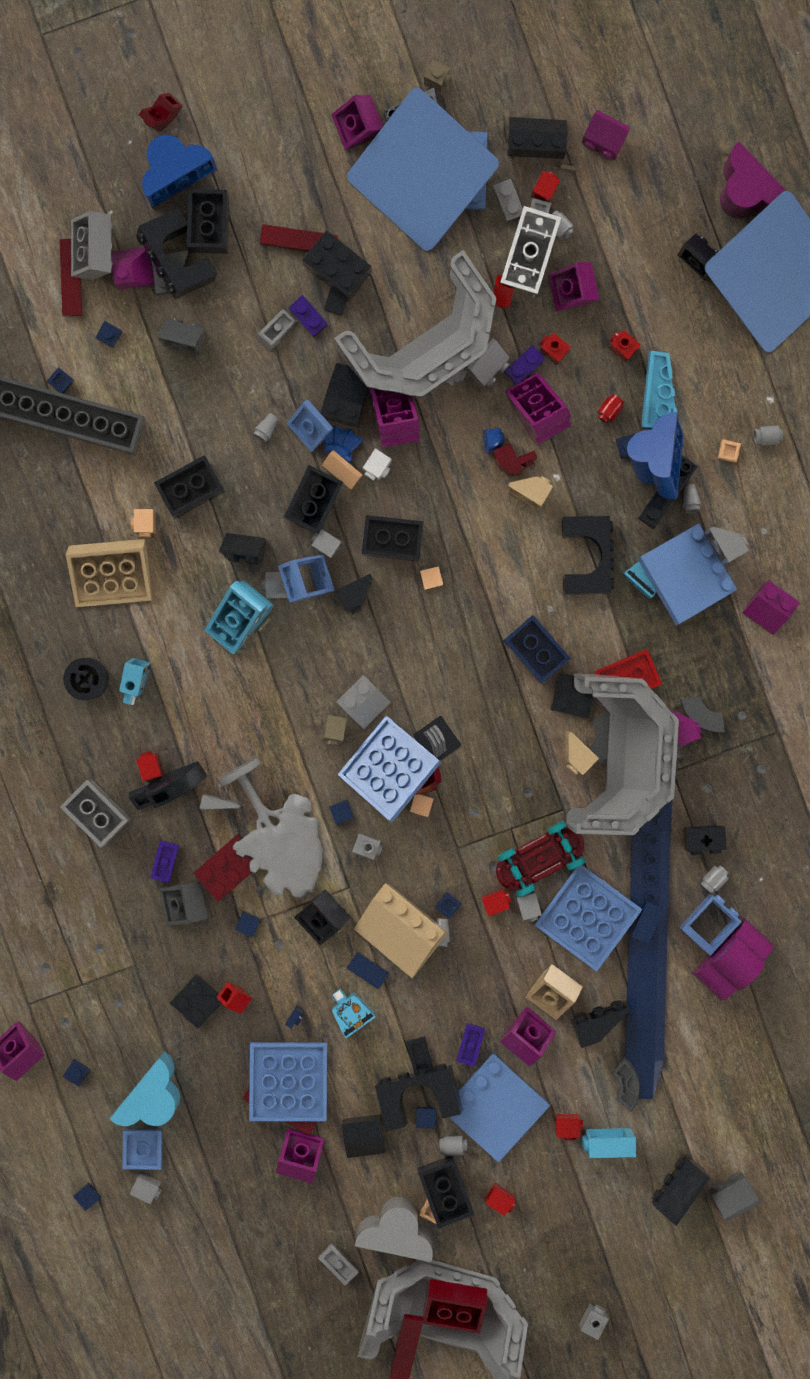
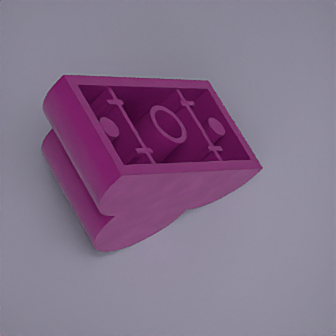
(747, 185)
(539, 408)
(395, 418)
(735, 961)

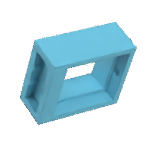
(609, 1143)

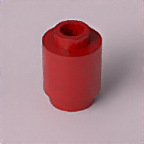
(610, 408)

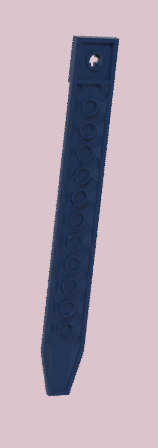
(648, 962)

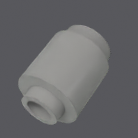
(565, 227)
(768, 435)
(715, 879)
(453, 1145)

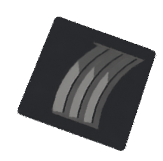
(438, 738)

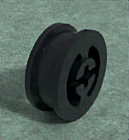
(95, 690)

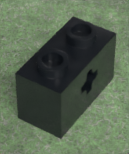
(716, 837)

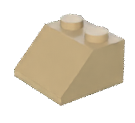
(531, 490)
(578, 755)
(554, 992)

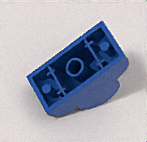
(174, 168)
(658, 455)

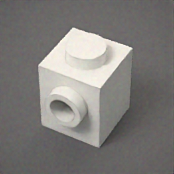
(377, 465)

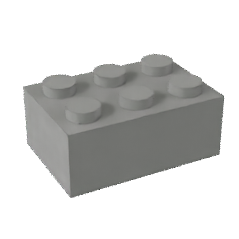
(91, 245)
(95, 813)

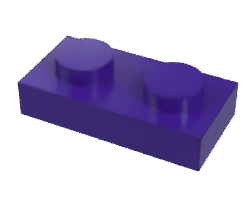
(308, 316)
(524, 365)
(164, 861)
(470, 1044)

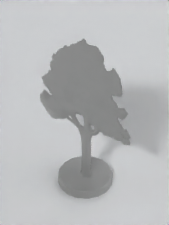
(287, 850)

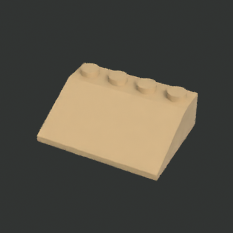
(109, 573)
(400, 930)

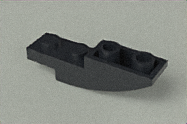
(659, 505)
(169, 788)

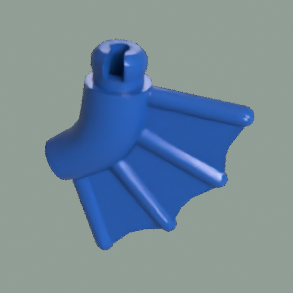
(342, 442)

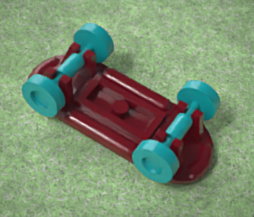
(540, 858)

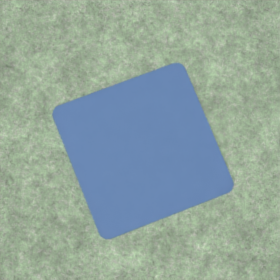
(422, 169)
(768, 271)

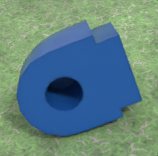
(492, 439)

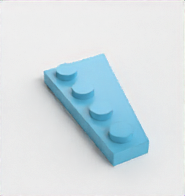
(658, 389)

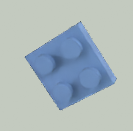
(309, 425)
(142, 1149)

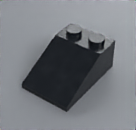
(344, 397)

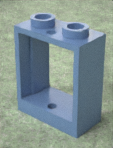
(293, 581)
(724, 933)

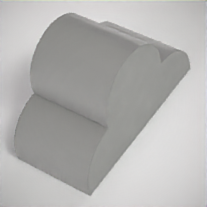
(396, 1231)

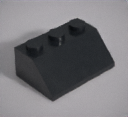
(537, 138)
(313, 499)
(680, 1189)

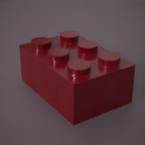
(224, 870)
(455, 1306)

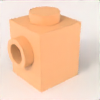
(144, 522)

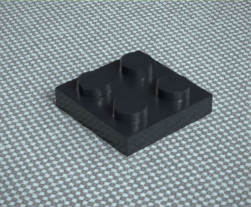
(569, 700)
(196, 1001)

